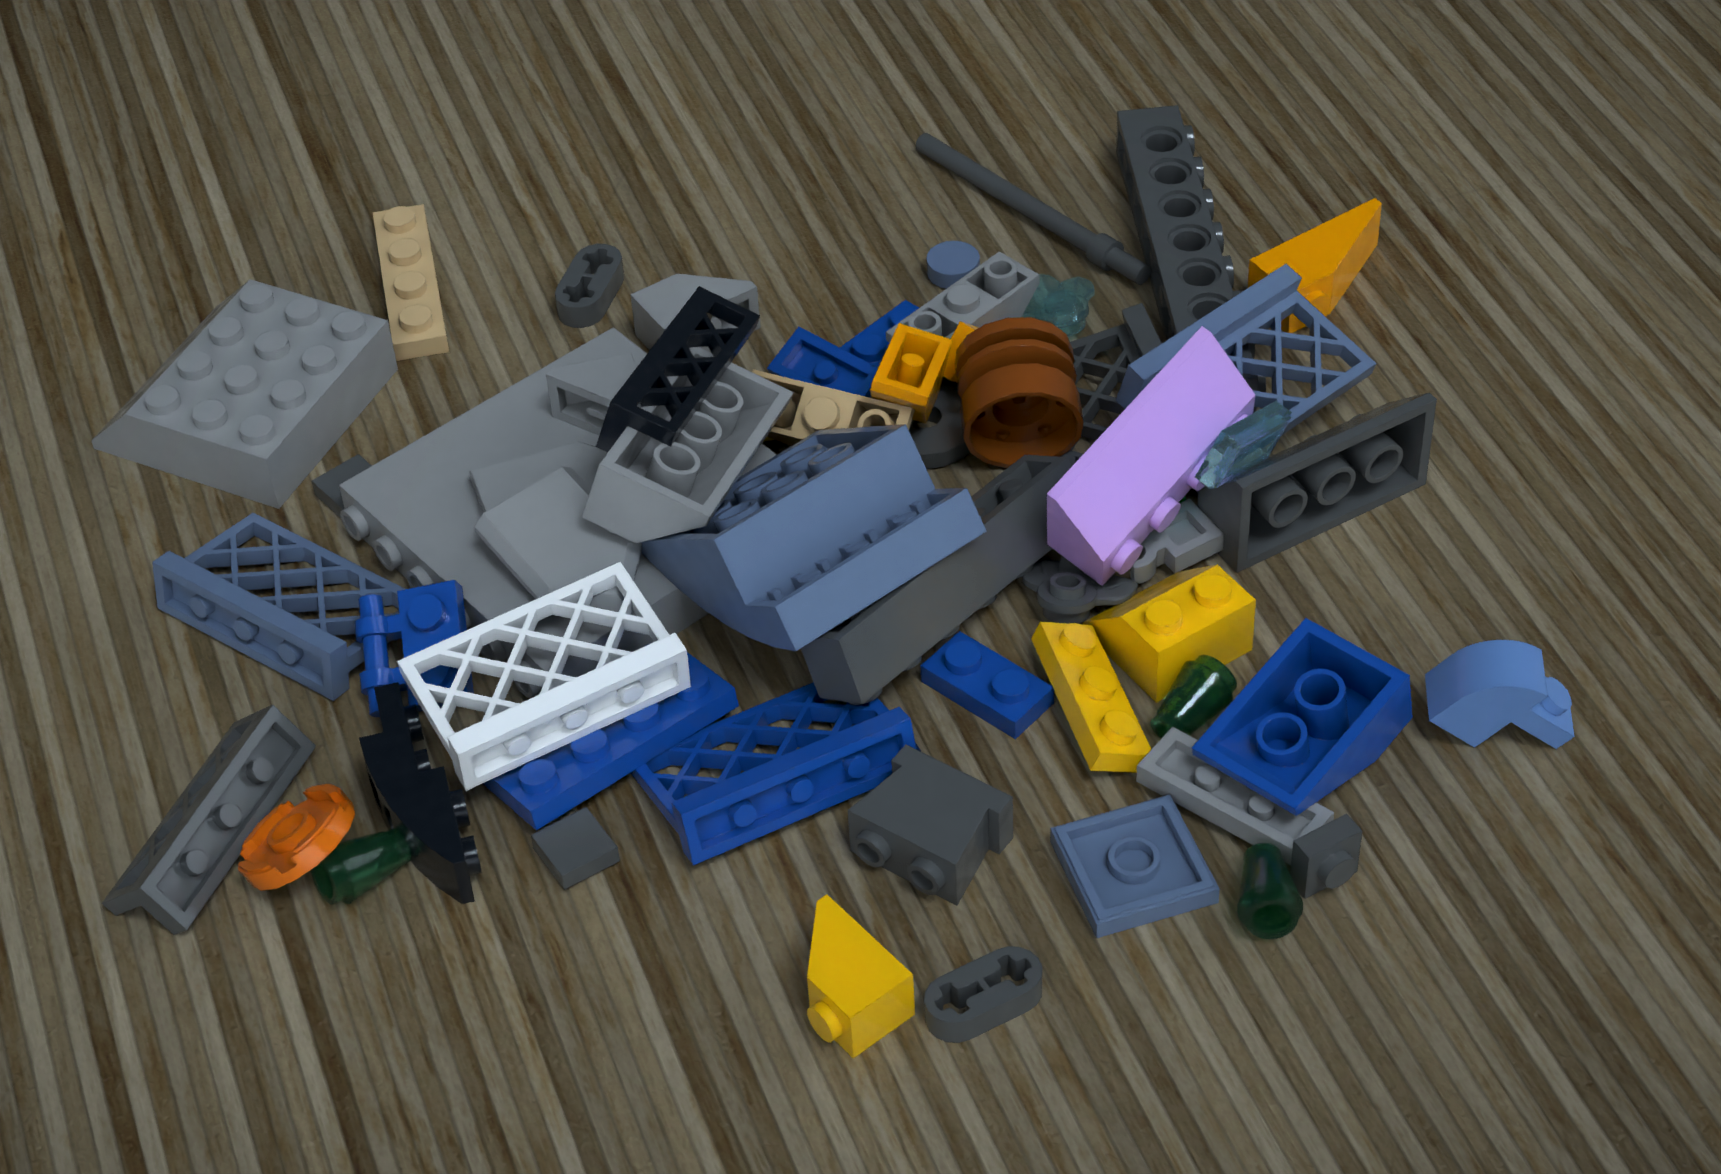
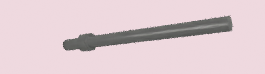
(1099, 248)

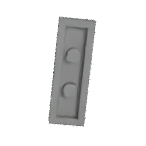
(1221, 799)

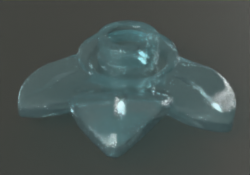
(1062, 303)

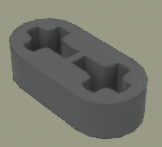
(594, 274)
(983, 994)

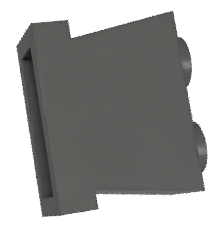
(930, 824)

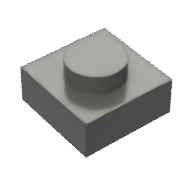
(1326, 856)

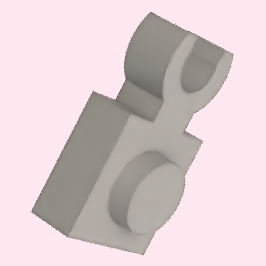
(1181, 545)

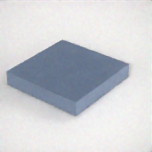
(1134, 866)

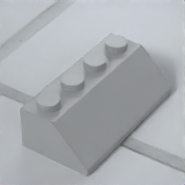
(663, 490)

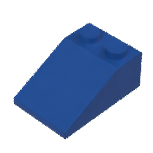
(1309, 719)

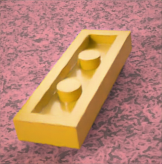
(1091, 696)

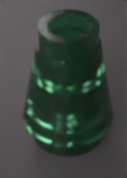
(1195, 697)
(360, 865)
(1267, 893)

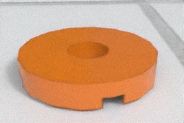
(296, 838)

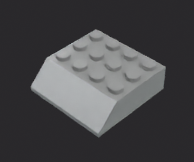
(255, 393)

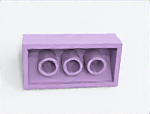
(1146, 460)

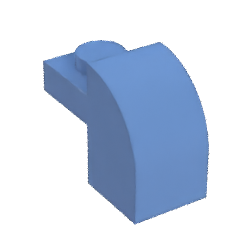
(1498, 685)

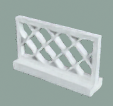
(567, 704)

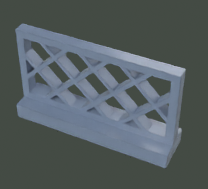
(1247, 321)
(264, 625)

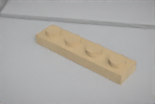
(410, 282)

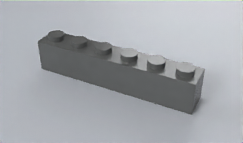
(895, 631)

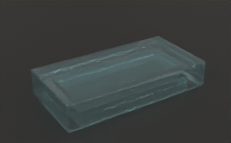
(1244, 445)

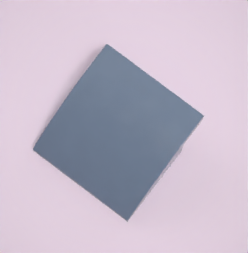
(818, 535)

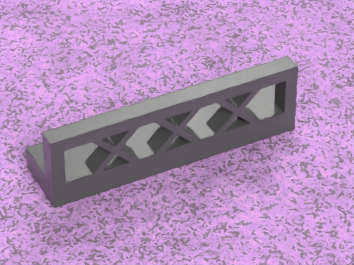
(212, 819)

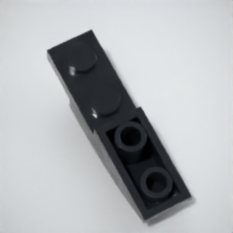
(419, 798)

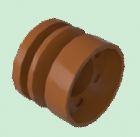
(1018, 391)

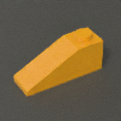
(1324, 258)

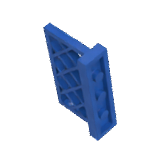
(777, 786)

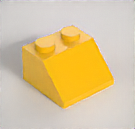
(1175, 623)

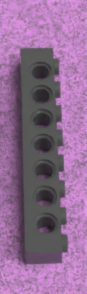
(1175, 220)

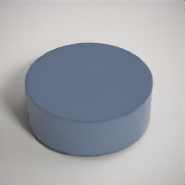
(950, 262)

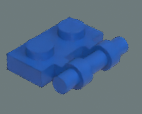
(424, 619)

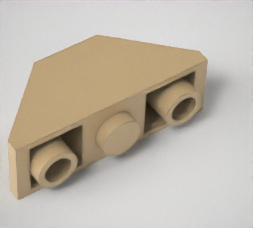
(825, 408)

